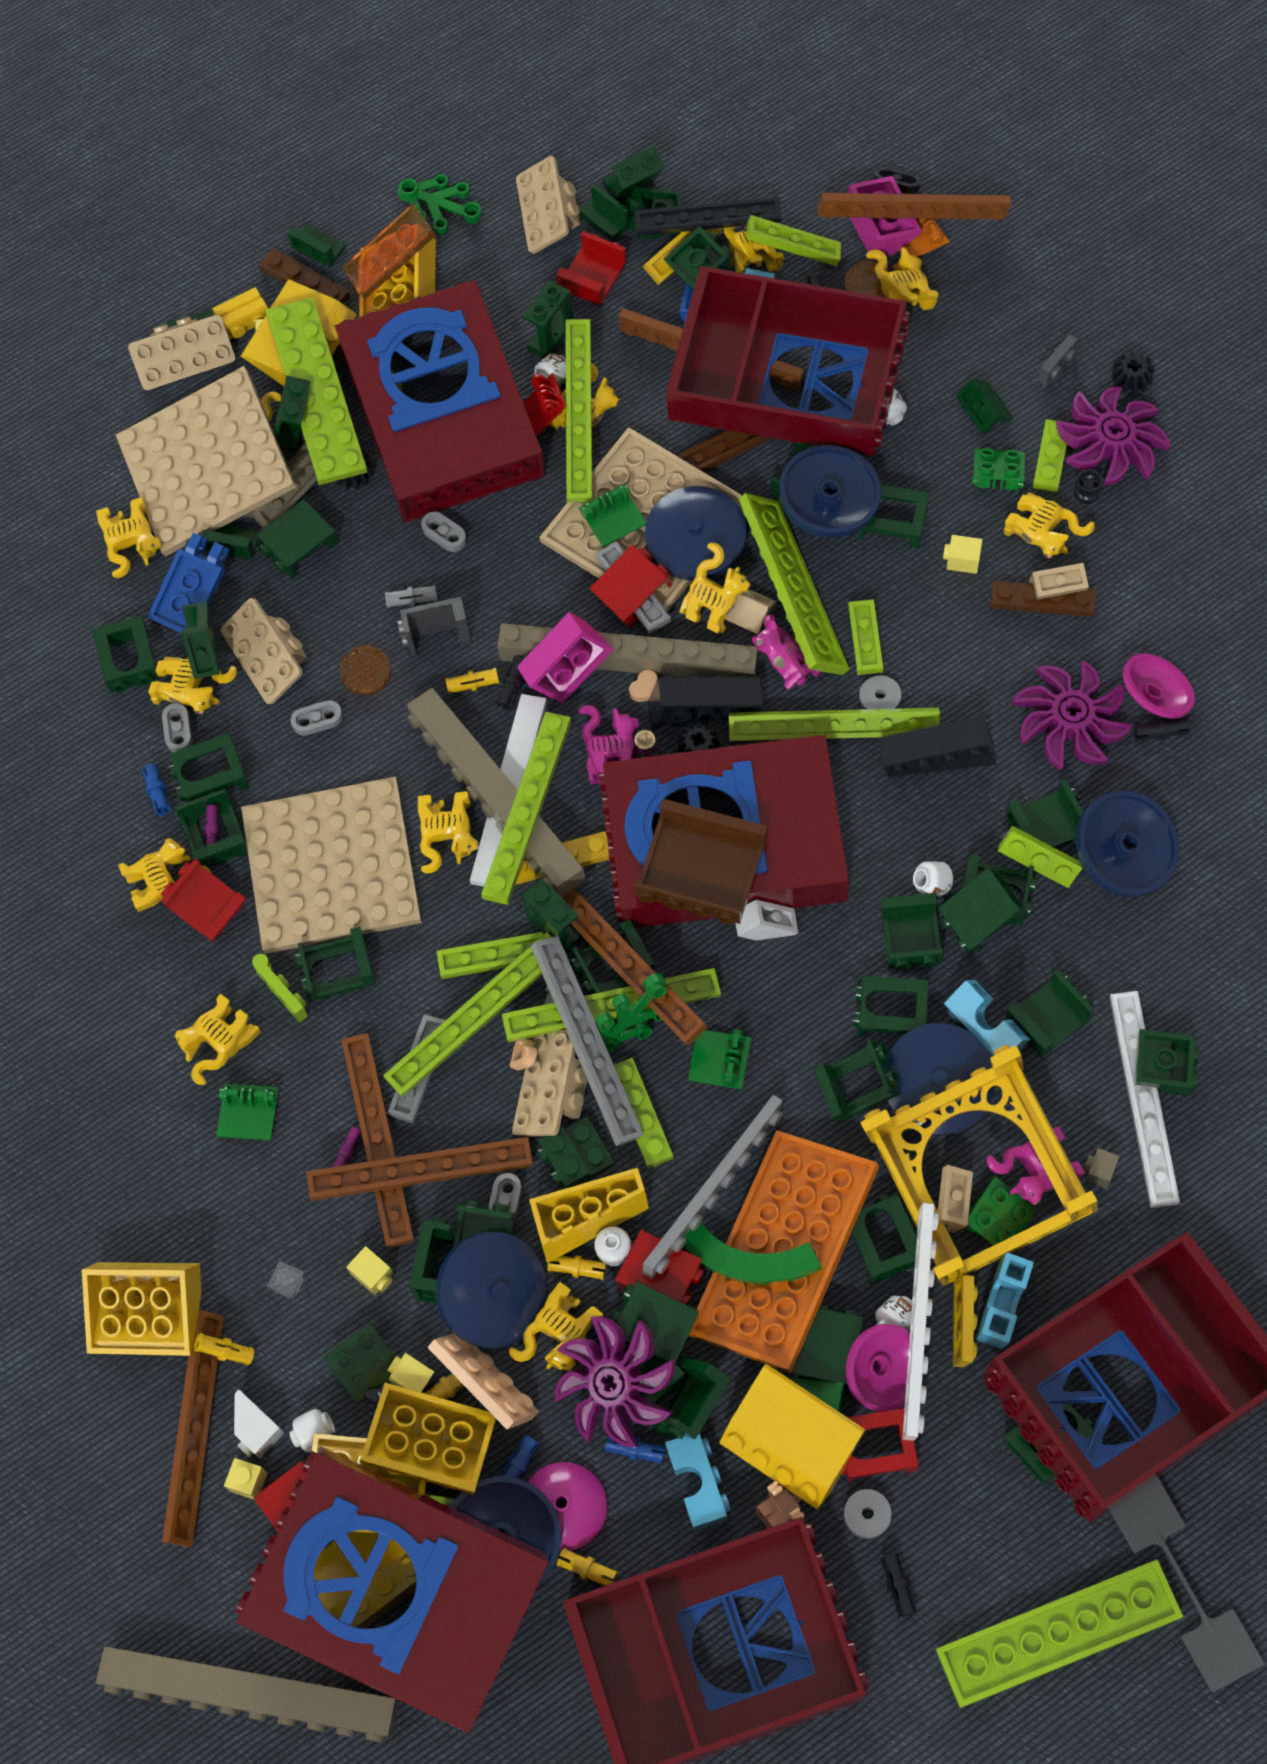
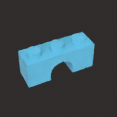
(969, 1005)
(1000, 1309)
(706, 1506)

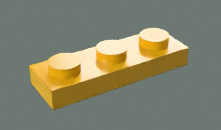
(964, 1321)

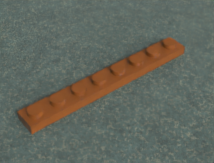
(913, 206)
(670, 335)
(633, 968)
(376, 1135)
(419, 1169)
(192, 1437)

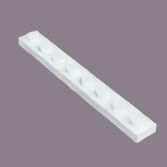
(919, 1333)

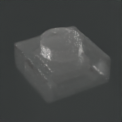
(286, 1280)

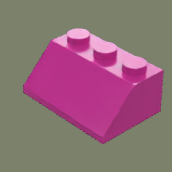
(883, 233)
(564, 658)

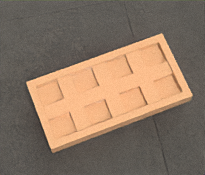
(484, 1380)

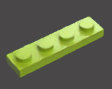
(793, 240)
(483, 956)
(653, 1142)

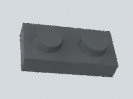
(1054, 365)

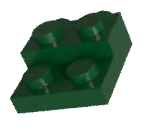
(651, 198)
(695, 251)
(1166, 1061)
(575, 1154)

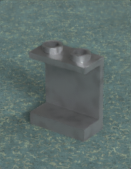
(433, 619)

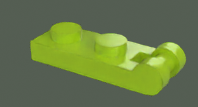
(279, 986)

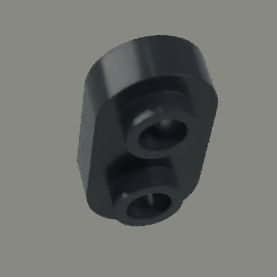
(907, 182)

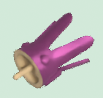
(645, 743)

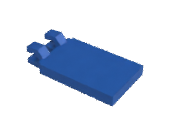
(188, 581)

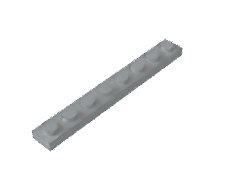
(587, 1041)
(707, 1195)

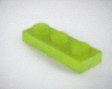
(1050, 459)
(865, 637)
(1041, 856)

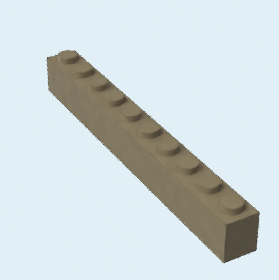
(643, 653)
(491, 787)
(247, 1692)

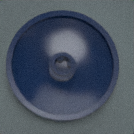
(829, 491)
(687, 522)
(1127, 843)
(930, 1060)
(490, 1289)
(515, 1510)

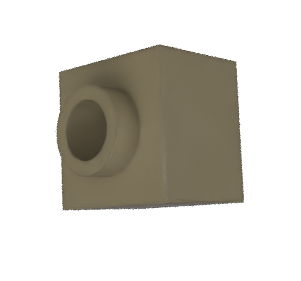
(1101, 1168)

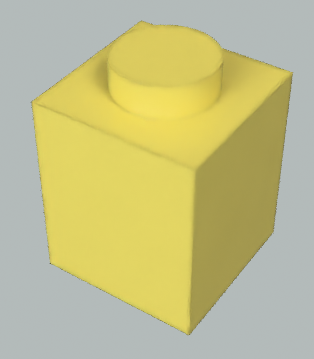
(963, 554)
(370, 1271)
(409, 1373)
(245, 1479)

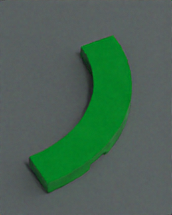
(751, 1267)

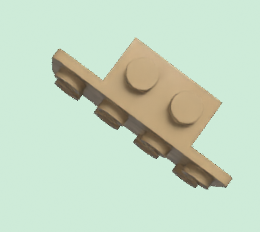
(546, 204)
(181, 351)
(264, 649)
(550, 1087)

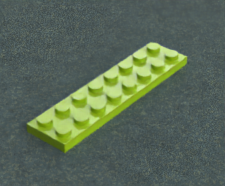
(326, 418)
(793, 585)
(1058, 1633)

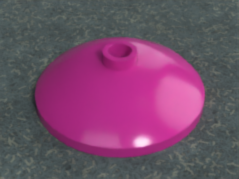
(1158, 686)
(884, 1385)
(585, 1499)

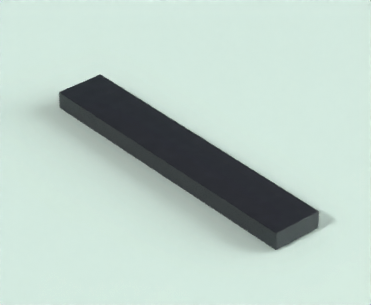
(706, 216)

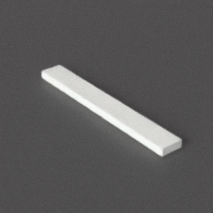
(517, 753)
(1144, 1105)

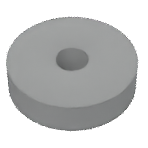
(880, 685)
(877, 1504)

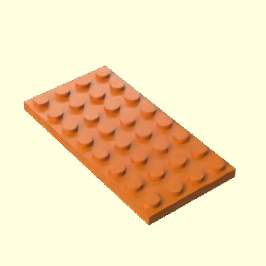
(796, 1198)

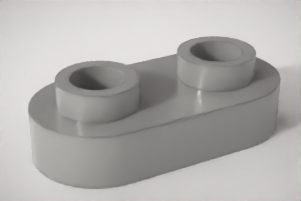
(446, 531)
(316, 716)
(176, 730)
(511, 1199)

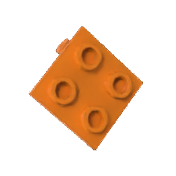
(929, 239)

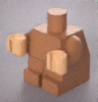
(779, 1507)

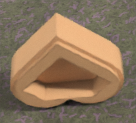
(642, 688)
(523, 1054)

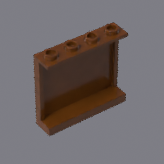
(702, 862)

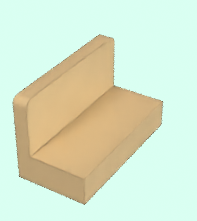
(1059, 581)
(751, 610)
(954, 1197)

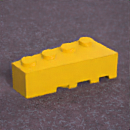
(580, 1212)

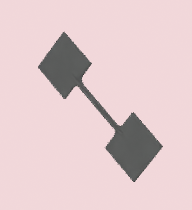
(1220, 1643)

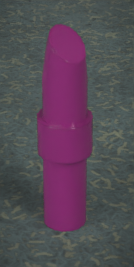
(211, 826)
(346, 1150)

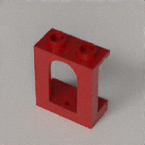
(906, 1461)

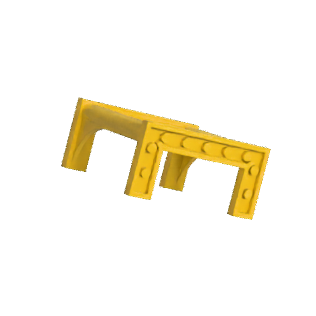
(1008, 1075)

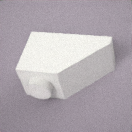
(767, 921)
(253, 1427)

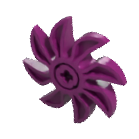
(1112, 435)
(1056, 710)
(630, 1381)

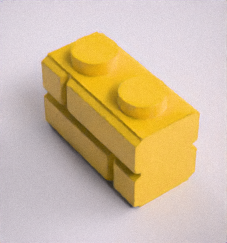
(241, 312)

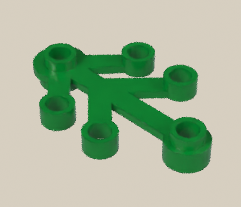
(439, 200)
(655, 988)

